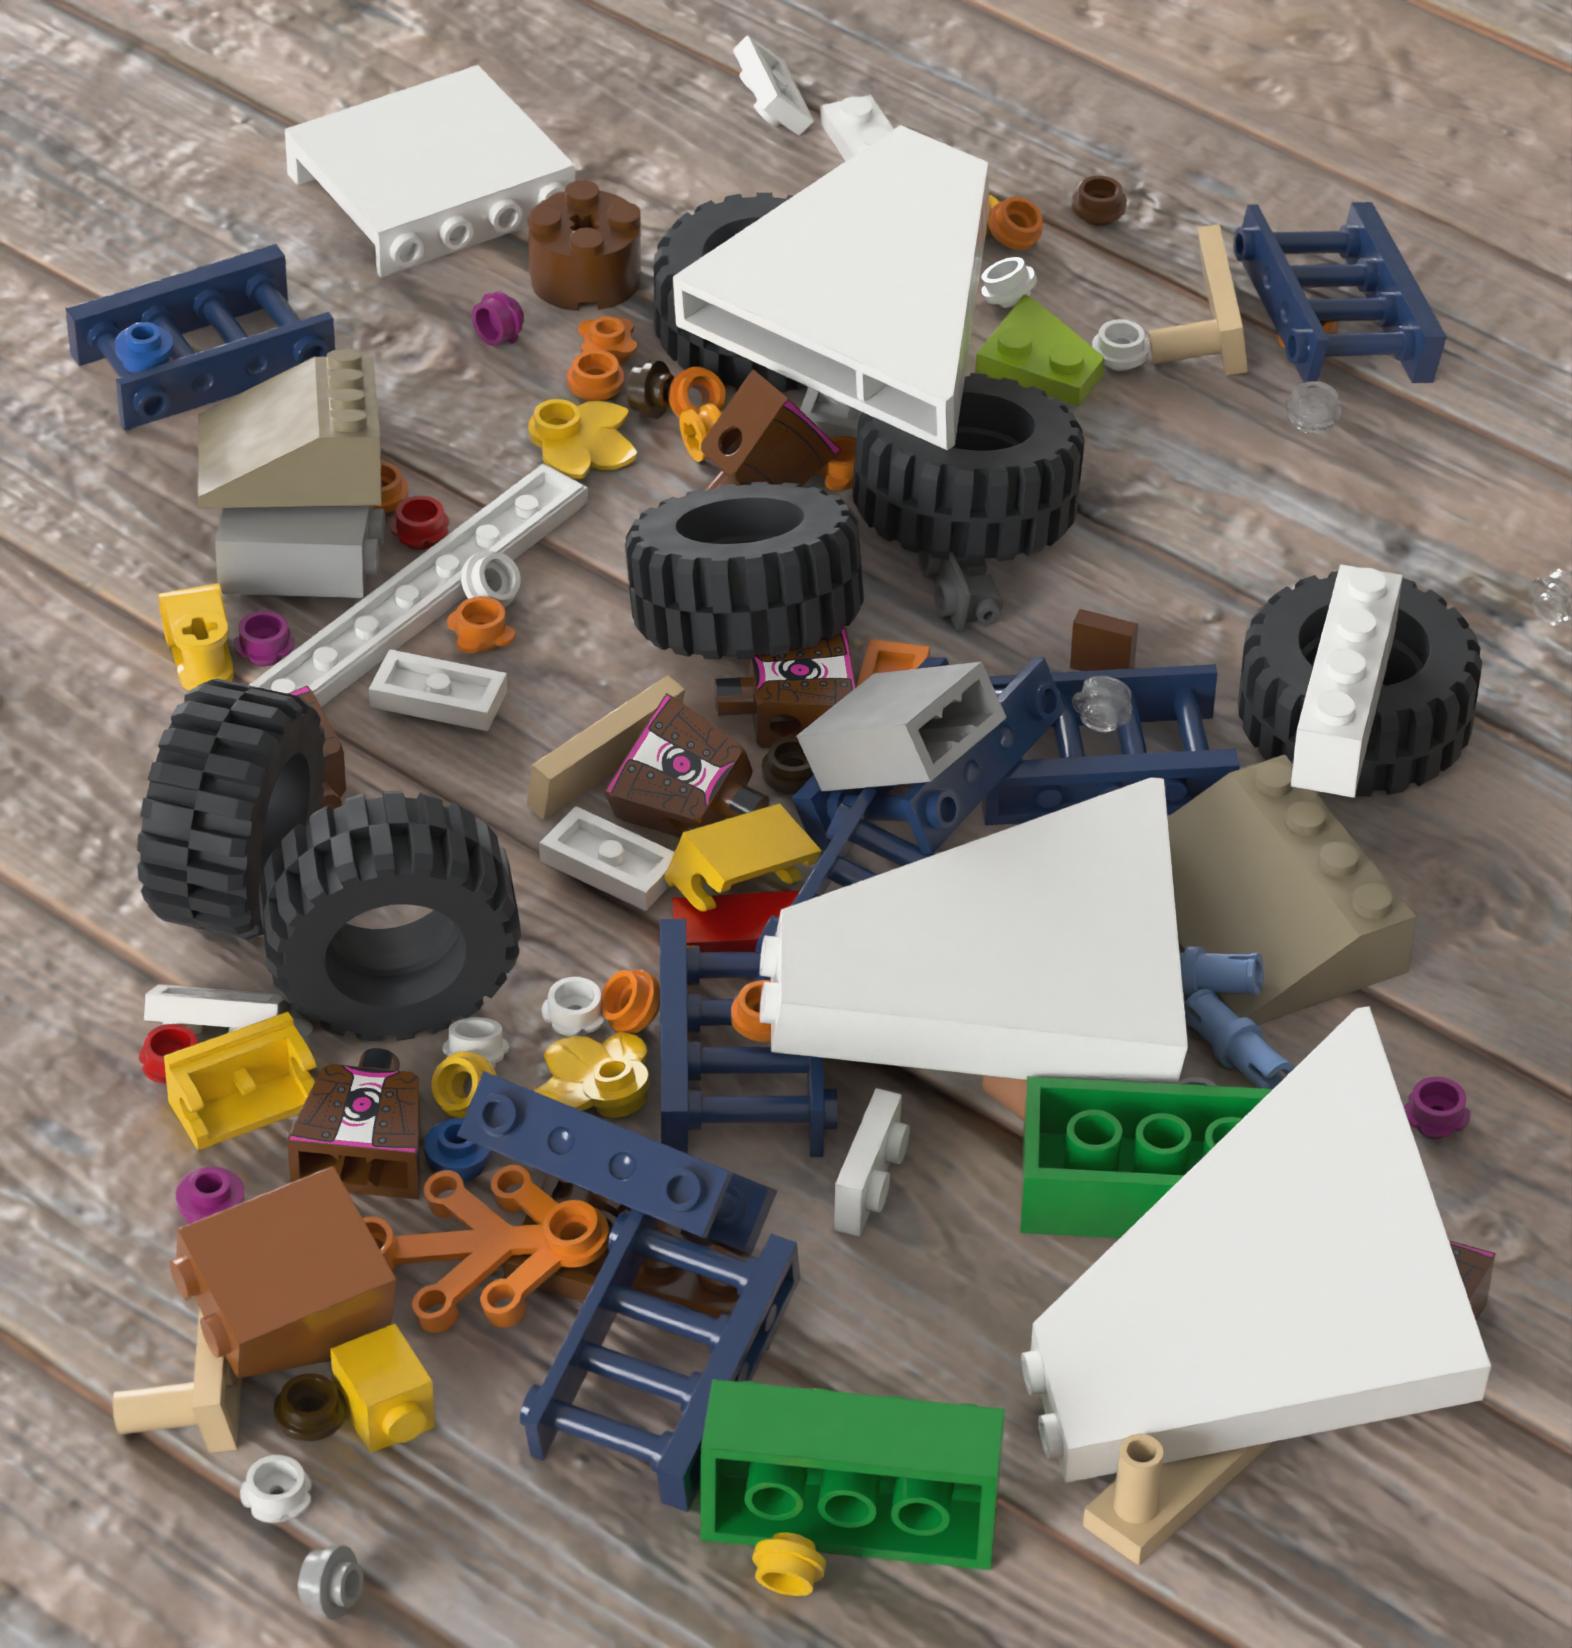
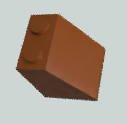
(285, 1276)

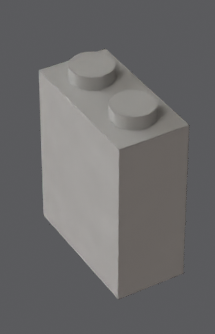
(299, 550)
(902, 727)

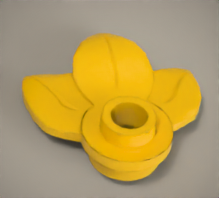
(581, 436)
(598, 1074)

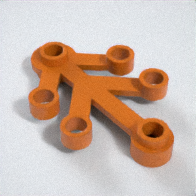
(491, 1243)

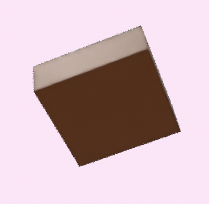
(1102, 642)

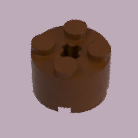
(584, 247)

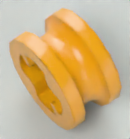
(695, 428)

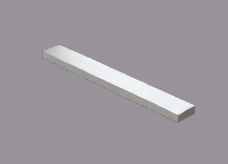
(425, 587)

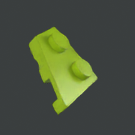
(1041, 353)

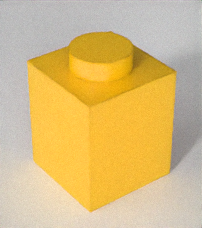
(383, 1388)

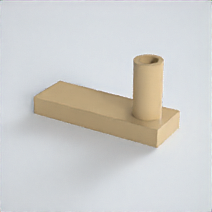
(1214, 336)
(594, 752)
(207, 1402)
(1156, 1498)

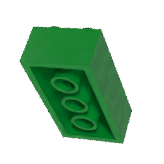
(1114, 1148)
(852, 1473)

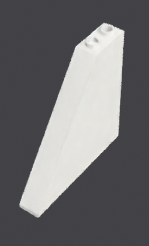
(859, 283)
(998, 954)
(1270, 1287)

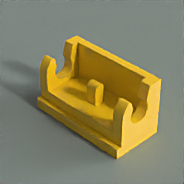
(739, 851)
(240, 1080)

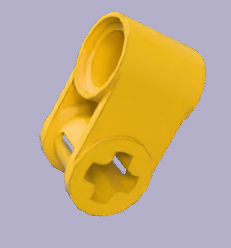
(197, 633)

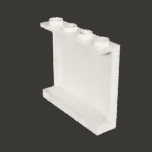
(431, 166)

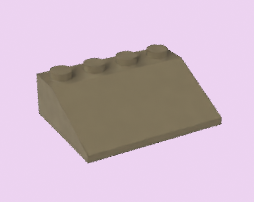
(295, 439)
(1285, 880)

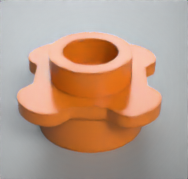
(609, 335)
(840, 470)
(480, 625)

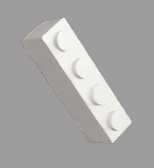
(1346, 681)

